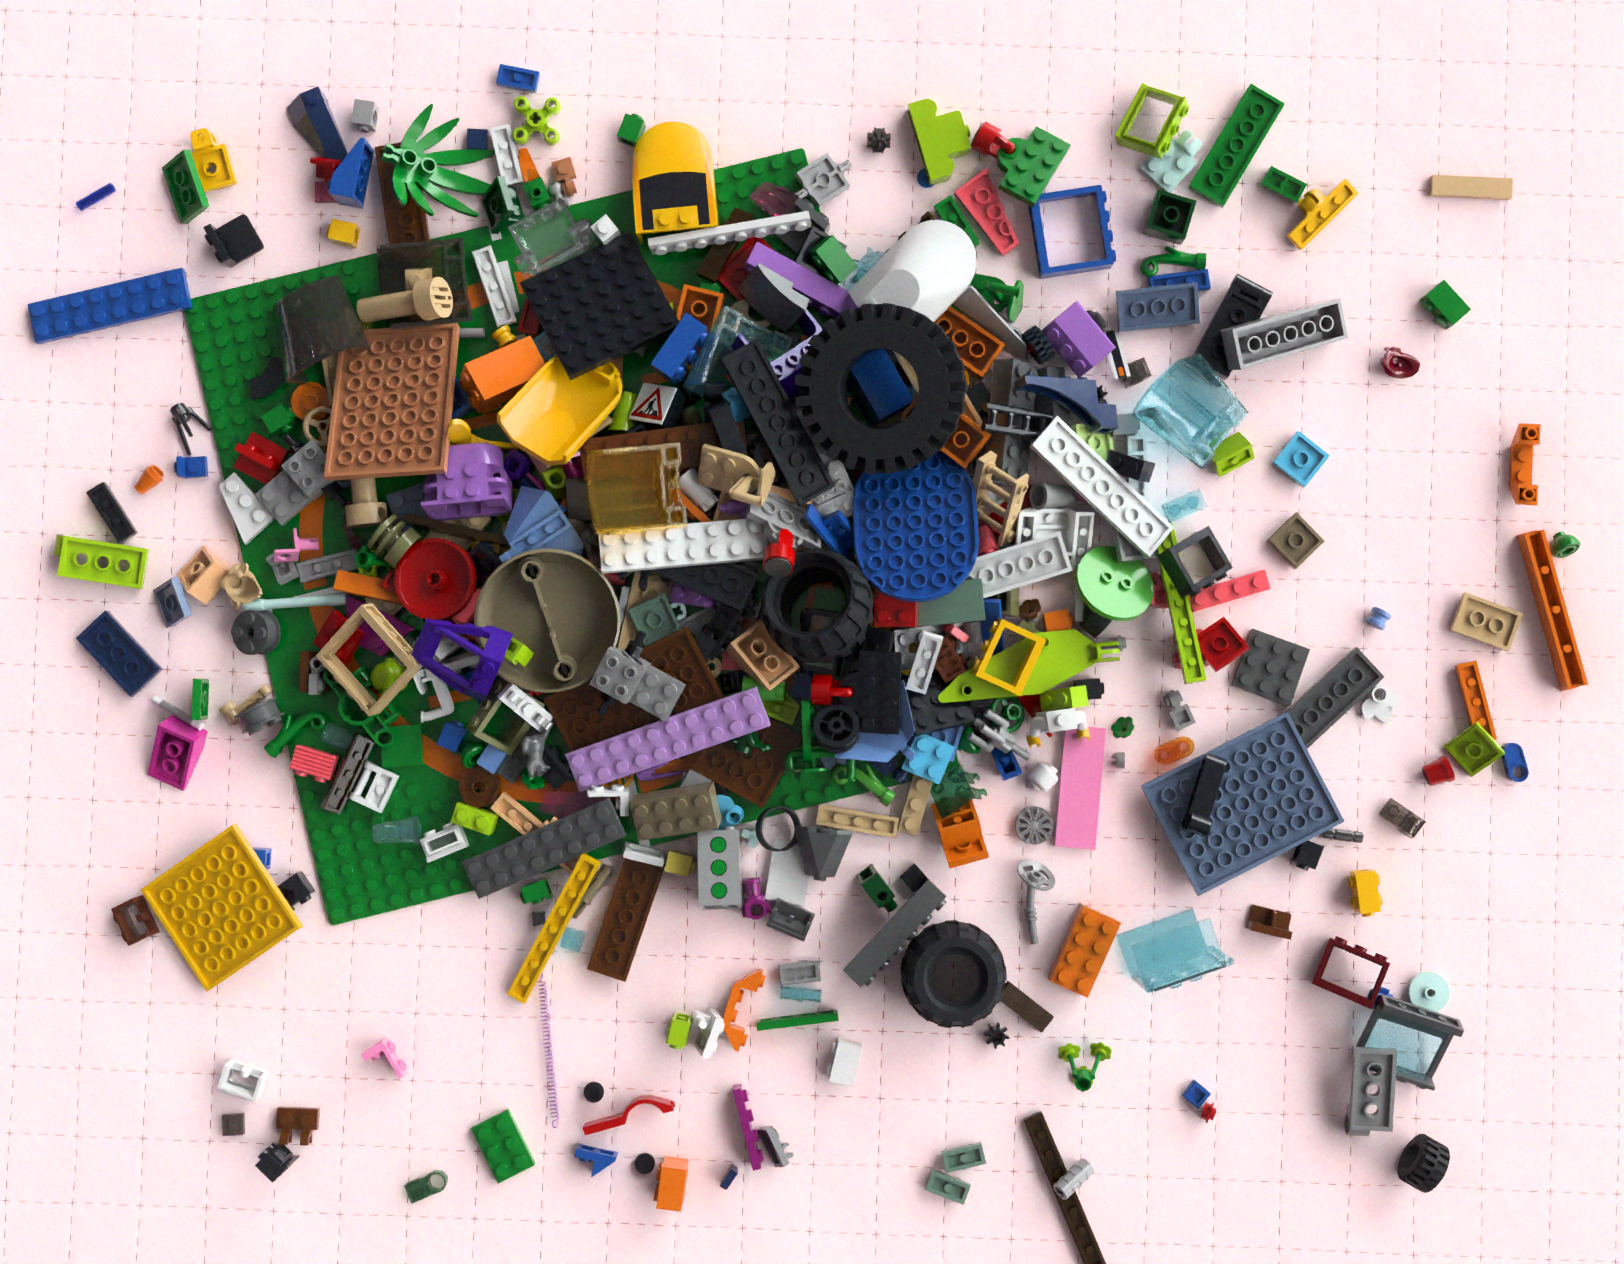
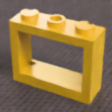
(1027, 665)

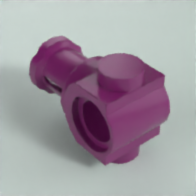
(754, 898)

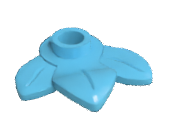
(726, 808)

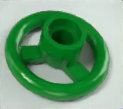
(1016, 712)

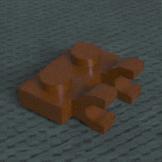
(297, 1118)

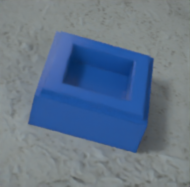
(1196, 1094)

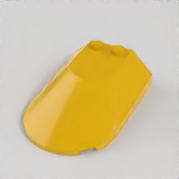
(558, 414)

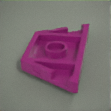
(371, 639)

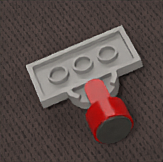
(785, 530)

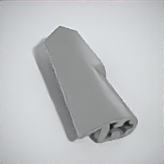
(979, 310)

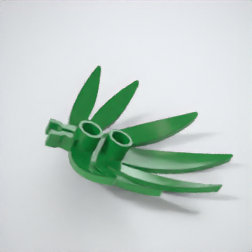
(416, 167)

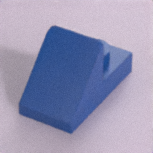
(1006, 764)
(601, 1157)

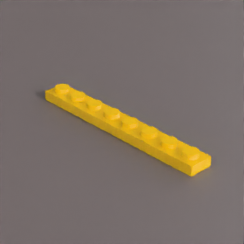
(554, 928)

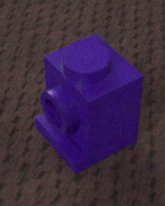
(517, 464)

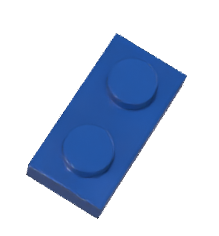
(518, 78)

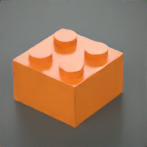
(671, 1188)

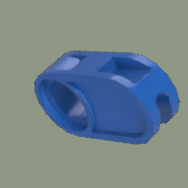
(1514, 758)

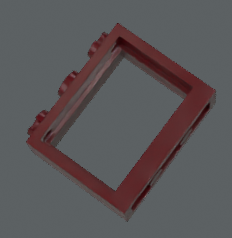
(1358, 951)

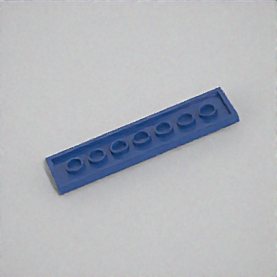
(110, 306)

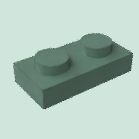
(963, 1157)
(947, 1186)

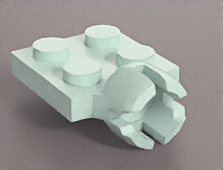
(1174, 164)

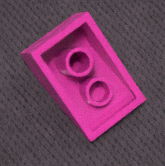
(176, 752)

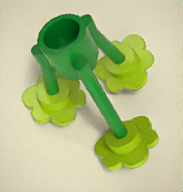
(1084, 1077)

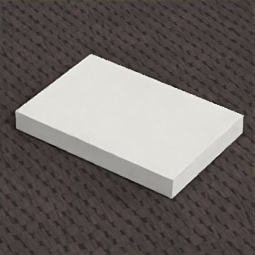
(787, 875)

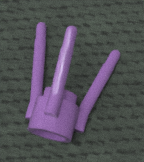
(647, 773)

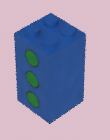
(877, 387)

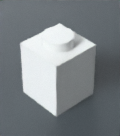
(605, 230)

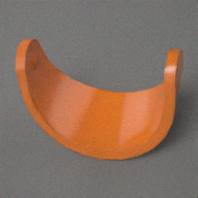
(527, 166)

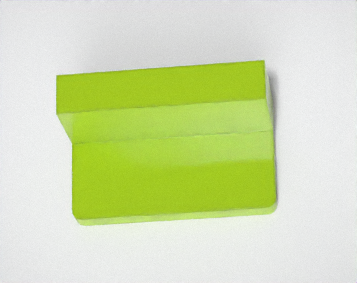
(1232, 454)

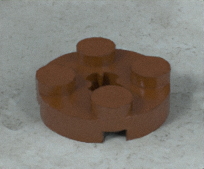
(482, 798)

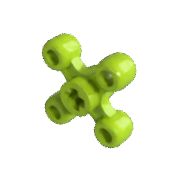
(531, 116)

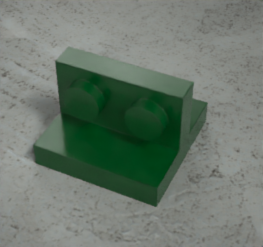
(501, 205)

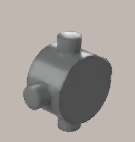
(538, 918)

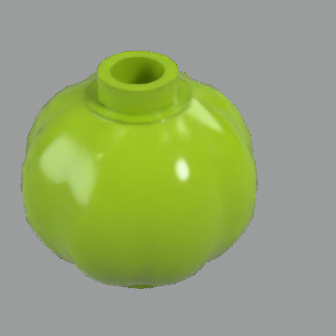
(386, 674)

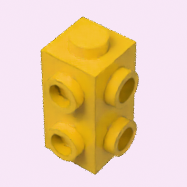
(1365, 892)

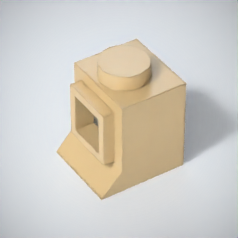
(412, 275)

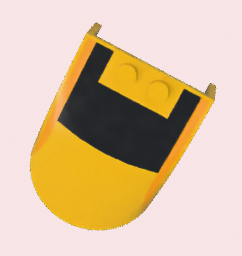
(673, 180)

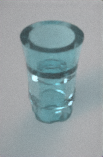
(398, 831)

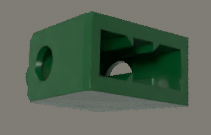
(873, 884)

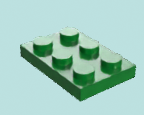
(185, 186)
(503, 1145)

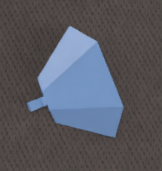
(539, 524)
(885, 746)

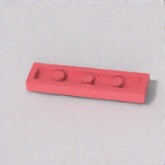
(1230, 590)

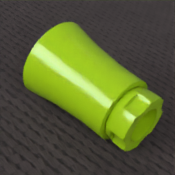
(621, 414)

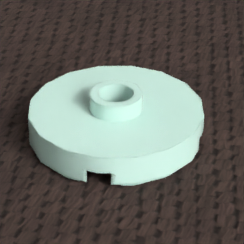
(1421, 984)

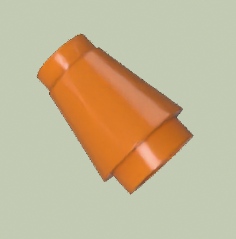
(149, 478)

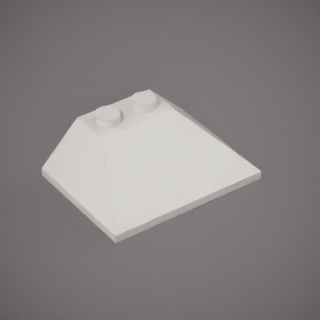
(1073, 523)

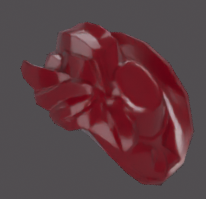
(1399, 364)

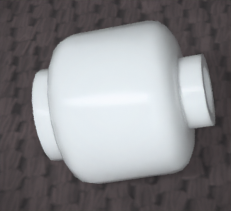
(1042, 777)

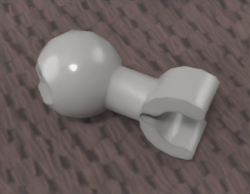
(555, 190)

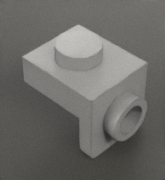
(283, 571)

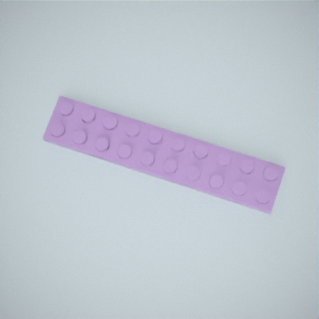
(668, 740)

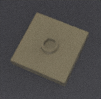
(1295, 540)

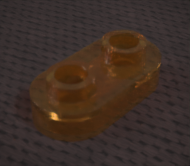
(1173, 750)

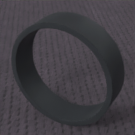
(758, 828)

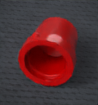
(1438, 771)

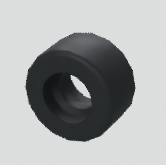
(1094, 623)

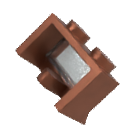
(135, 920)

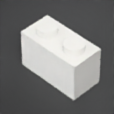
(844, 1062)

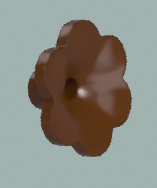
(1029, 609)

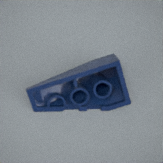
(316, 123)

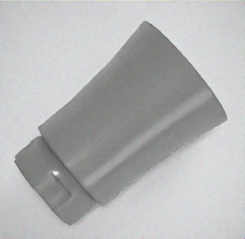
(1051, 496)

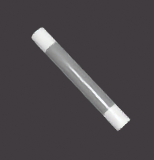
(177, 712)

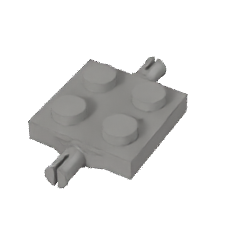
(822, 180)

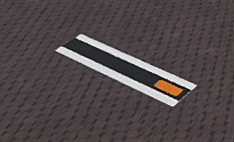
(1117, 356)

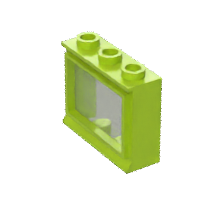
(1152, 121)

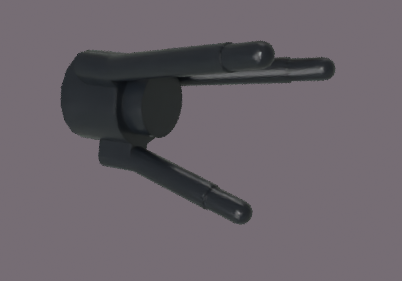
(181, 415)

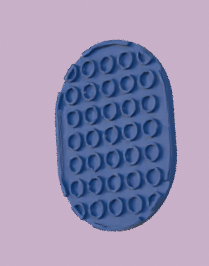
(916, 529)

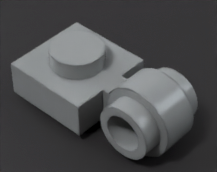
(1181, 715)

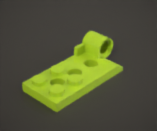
(70, 547)

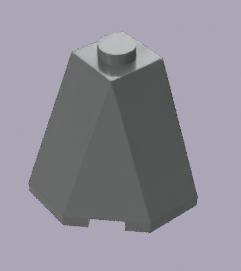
(822, 849)

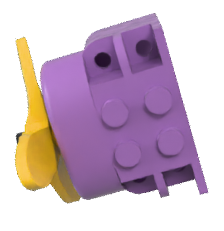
(473, 481)

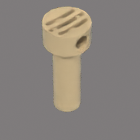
(428, 299)
(365, 509)

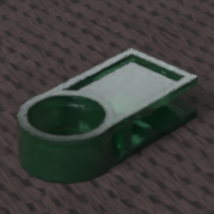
(422, 1187)

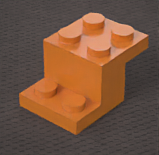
(961, 835)

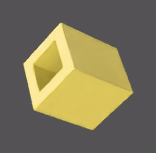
(680, 863)

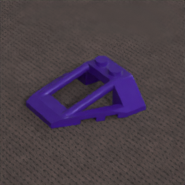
(488, 664)

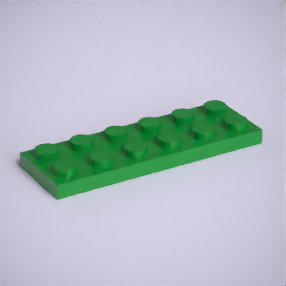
(1236, 145)

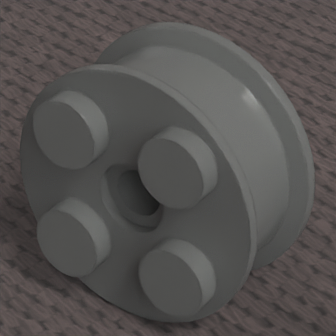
(256, 632)
(259, 715)

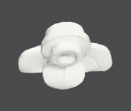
(1381, 706)

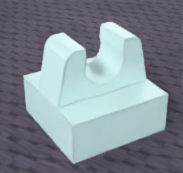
(751, 835)

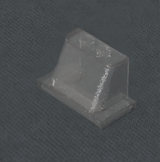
(550, 238)

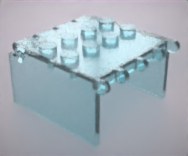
(1172, 951)

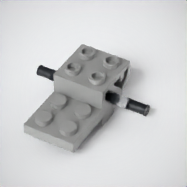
(299, 482)
(633, 679)

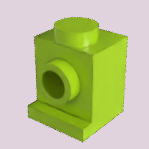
(518, 653)

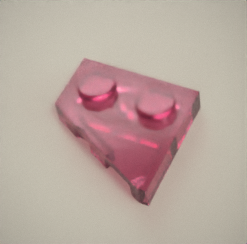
(774, 199)

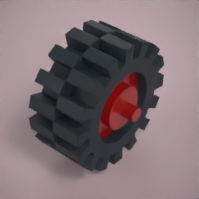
(1038, 345)

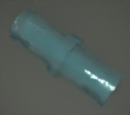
(800, 994)

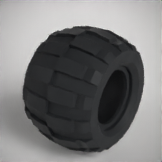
(947, 939)

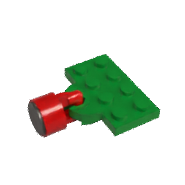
(1026, 162)

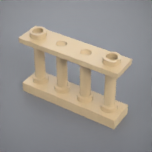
(983, 483)

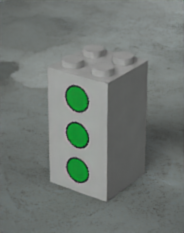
(719, 869)

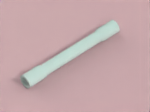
(329, 600)

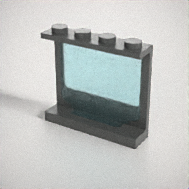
(1415, 1033)

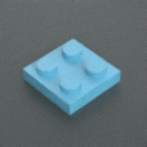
(1300, 459)
(931, 758)

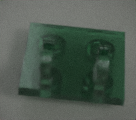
(955, 790)

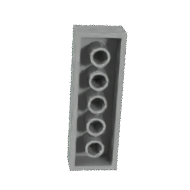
(1284, 334)

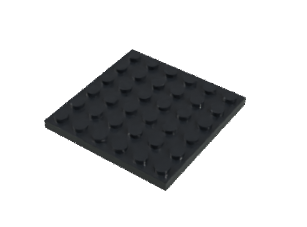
(600, 305)

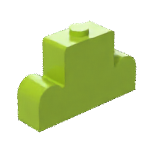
(938, 138)

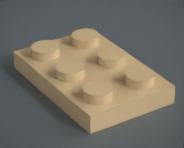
(1486, 621)

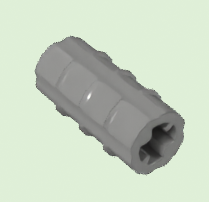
(1073, 1178)

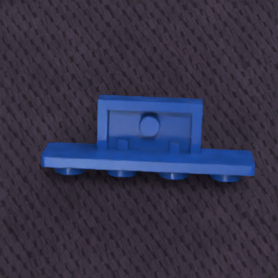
(833, 529)

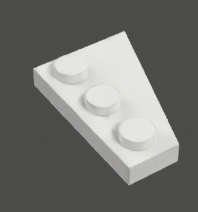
(245, 507)

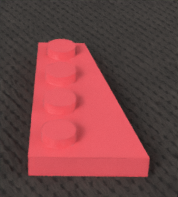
(985, 208)

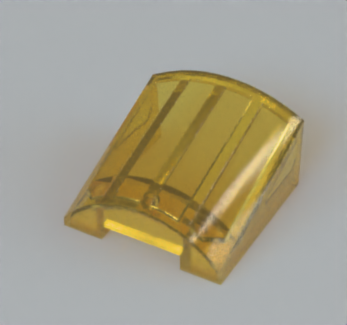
(635, 488)

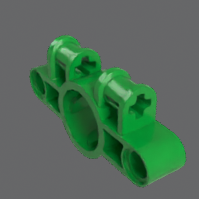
(374, 725)

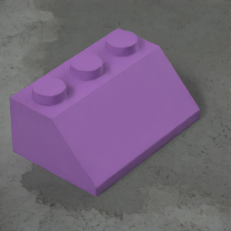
(1078, 339)

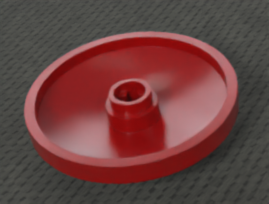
(435, 579)

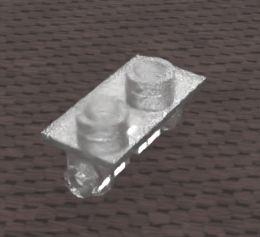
(840, 493)

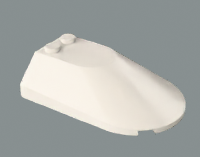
(921, 271)

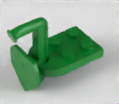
(996, 290)
(810, 753)

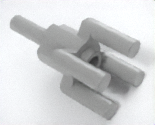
(997, 736)

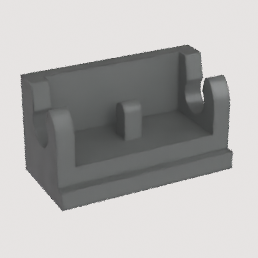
(790, 919)

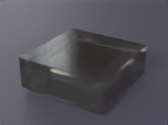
(233, 1124)

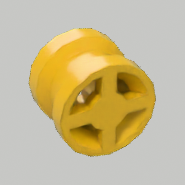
(504, 336)

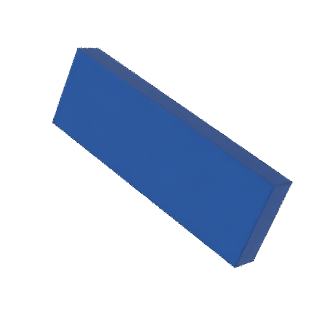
(1200, 276)
(992, 613)

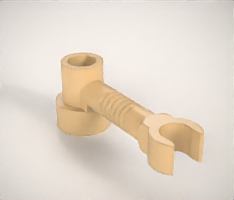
(231, 710)

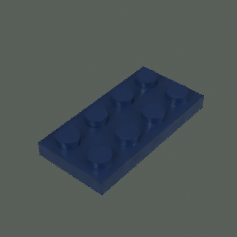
(119, 653)

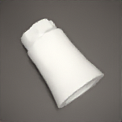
(698, 494)

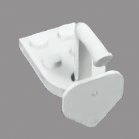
(455, 664)

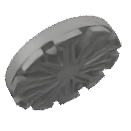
(1034, 825)

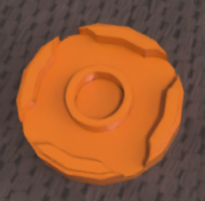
(309, 397)

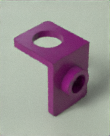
(537, 481)

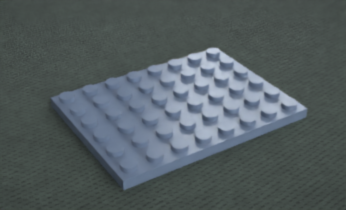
(1262, 808)

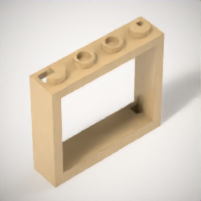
(393, 640)

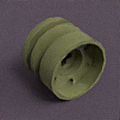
(393, 540)

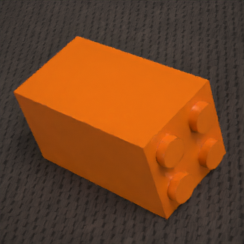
(500, 374)

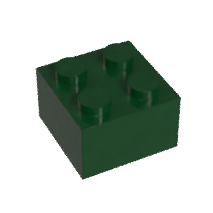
(1169, 217)

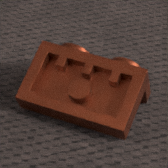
(948, 661)

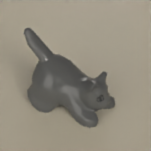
(533, 749)

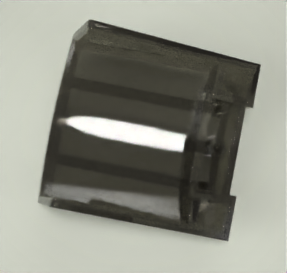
(446, 261)
(315, 325)

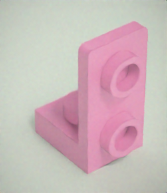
(390, 1052)

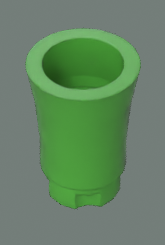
(776, 693)

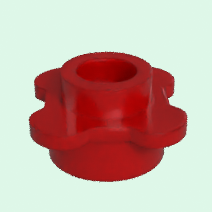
(1208, 1112)

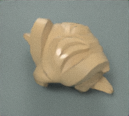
(241, 585)

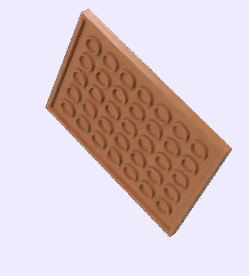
(393, 404)

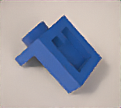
(191, 467)

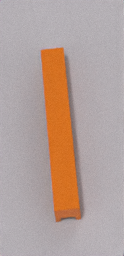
(1552, 610)

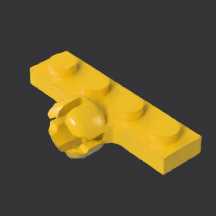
(1320, 211)

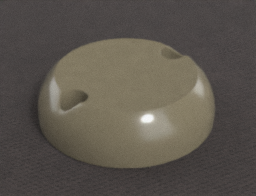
(559, 613)

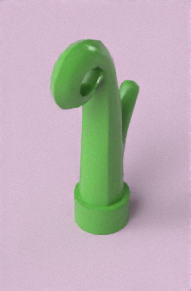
(869, 781)

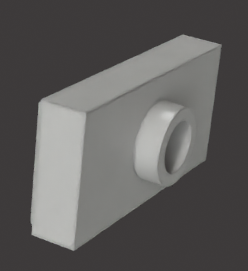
(799, 972)

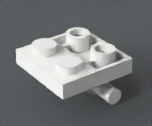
(710, 1025)

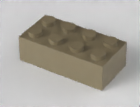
(676, 811)

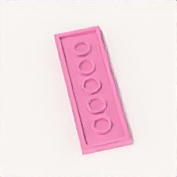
(1079, 789)

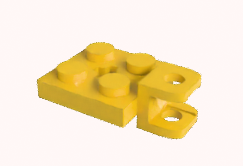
(207, 153)

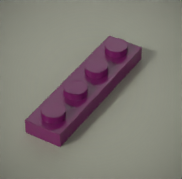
(746, 1117)

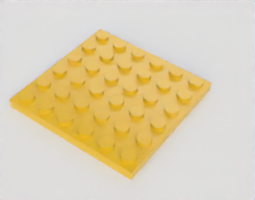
(221, 907)

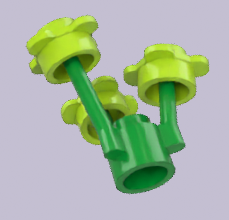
(368, 563)

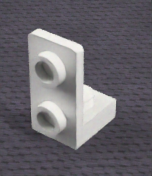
(621, 802)

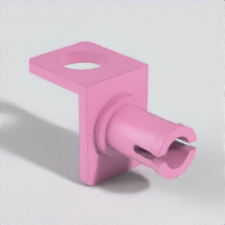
(298, 545)

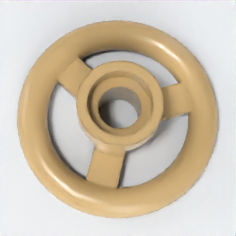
(318, 424)

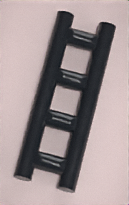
(1010, 411)

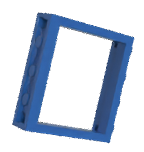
(1039, 240)

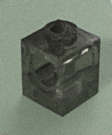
(1139, 372)

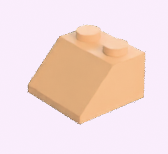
(203, 575)

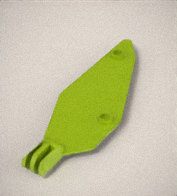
(1060, 658)

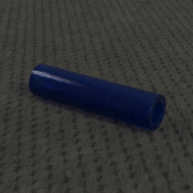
(96, 196)

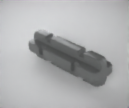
(1343, 835)

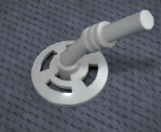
(1034, 880)

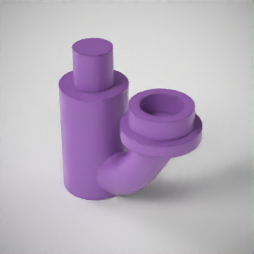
(734, 507)

